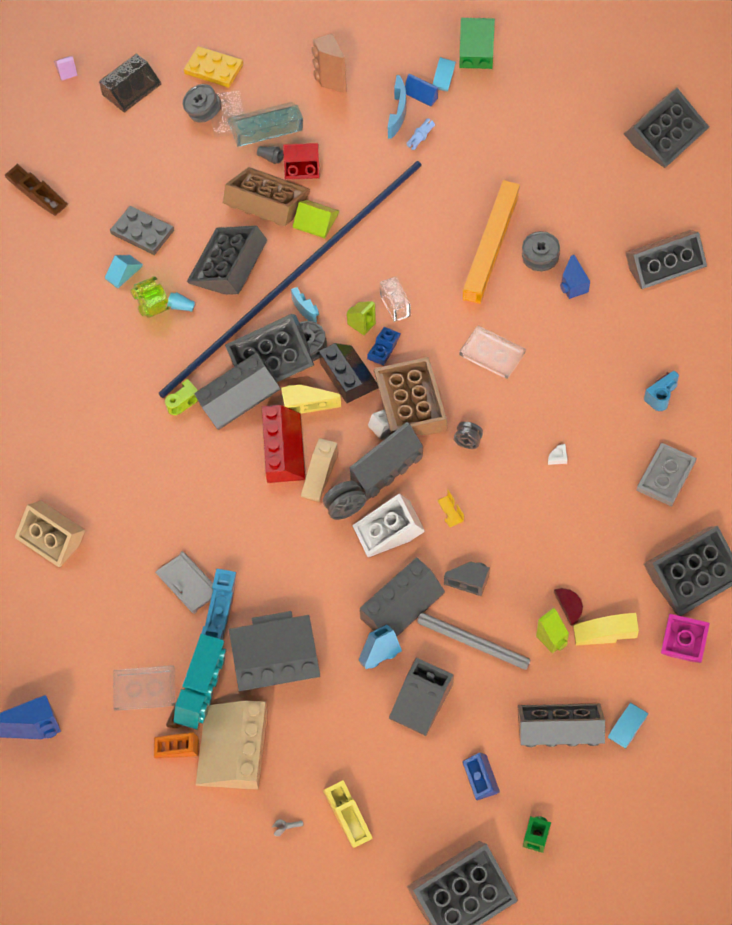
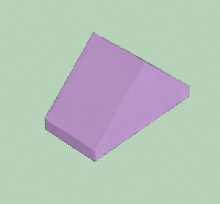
(66, 67)

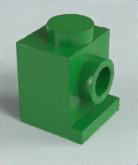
(535, 842)

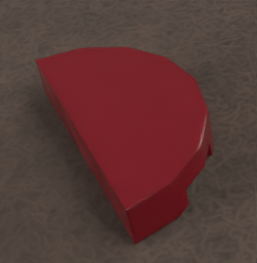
(570, 603)

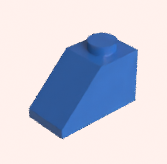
(574, 279)

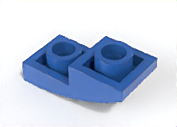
(384, 346)

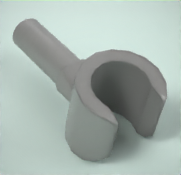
(282, 825)

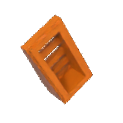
(193, 749)

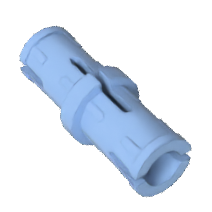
(420, 134)

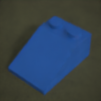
(29, 720)

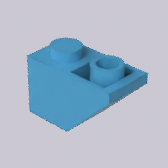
(379, 646)

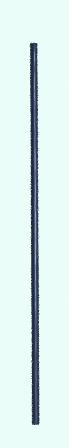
(284, 284)

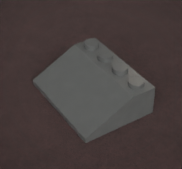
(667, 129)
(228, 259)
(280, 346)
(693, 570)
(274, 653)
(463, 889)

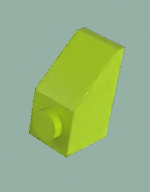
(362, 316)
(552, 631)

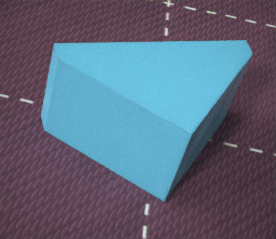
(122, 269)

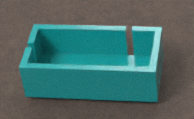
(200, 681)

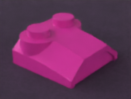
(685, 638)

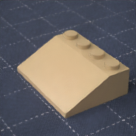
(232, 745)

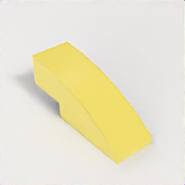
(606, 629)
(347, 814)

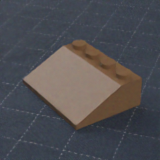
(264, 196)
(411, 396)

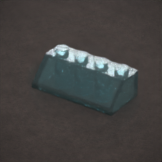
(266, 123)

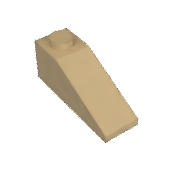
(320, 469)

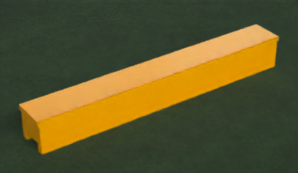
(491, 242)

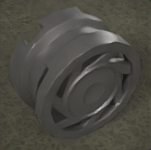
(468, 435)

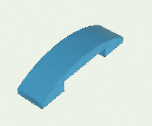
(396, 121)
(220, 603)

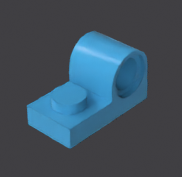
(661, 390)

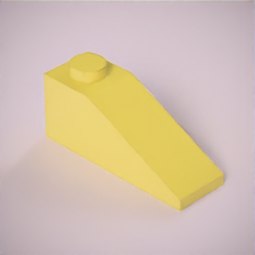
(309, 399)

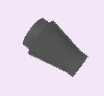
(272, 154)

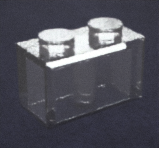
(395, 299)

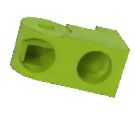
(182, 399)

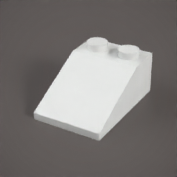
(388, 526)

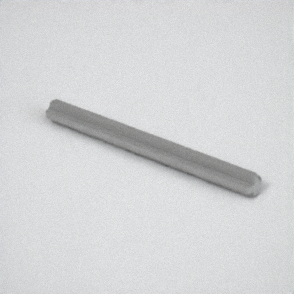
(474, 641)

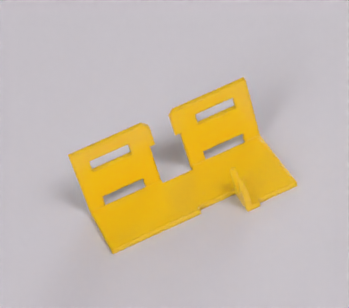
(453, 516)

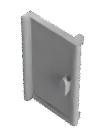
(185, 576)

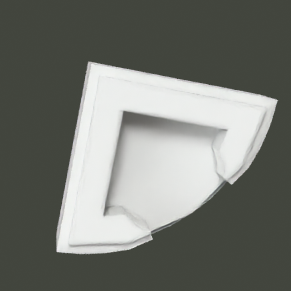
(558, 455)

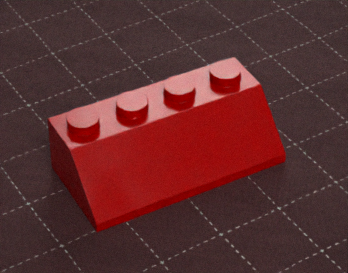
(282, 444)

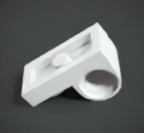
(379, 425)

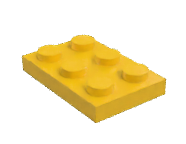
(213, 66)

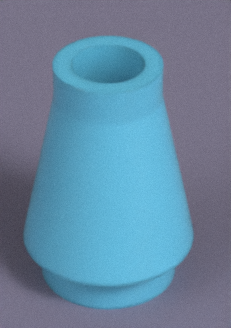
(180, 302)

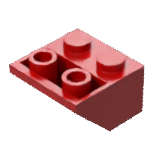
(301, 161)

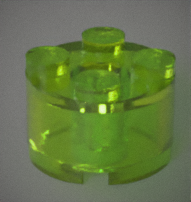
(150, 297)

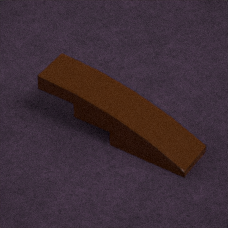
(36, 190)

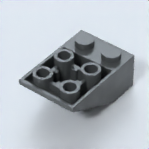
(421, 696)

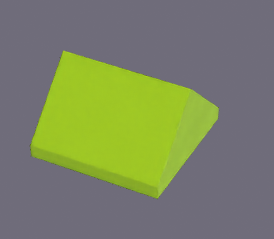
(314, 218)

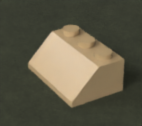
(49, 533)

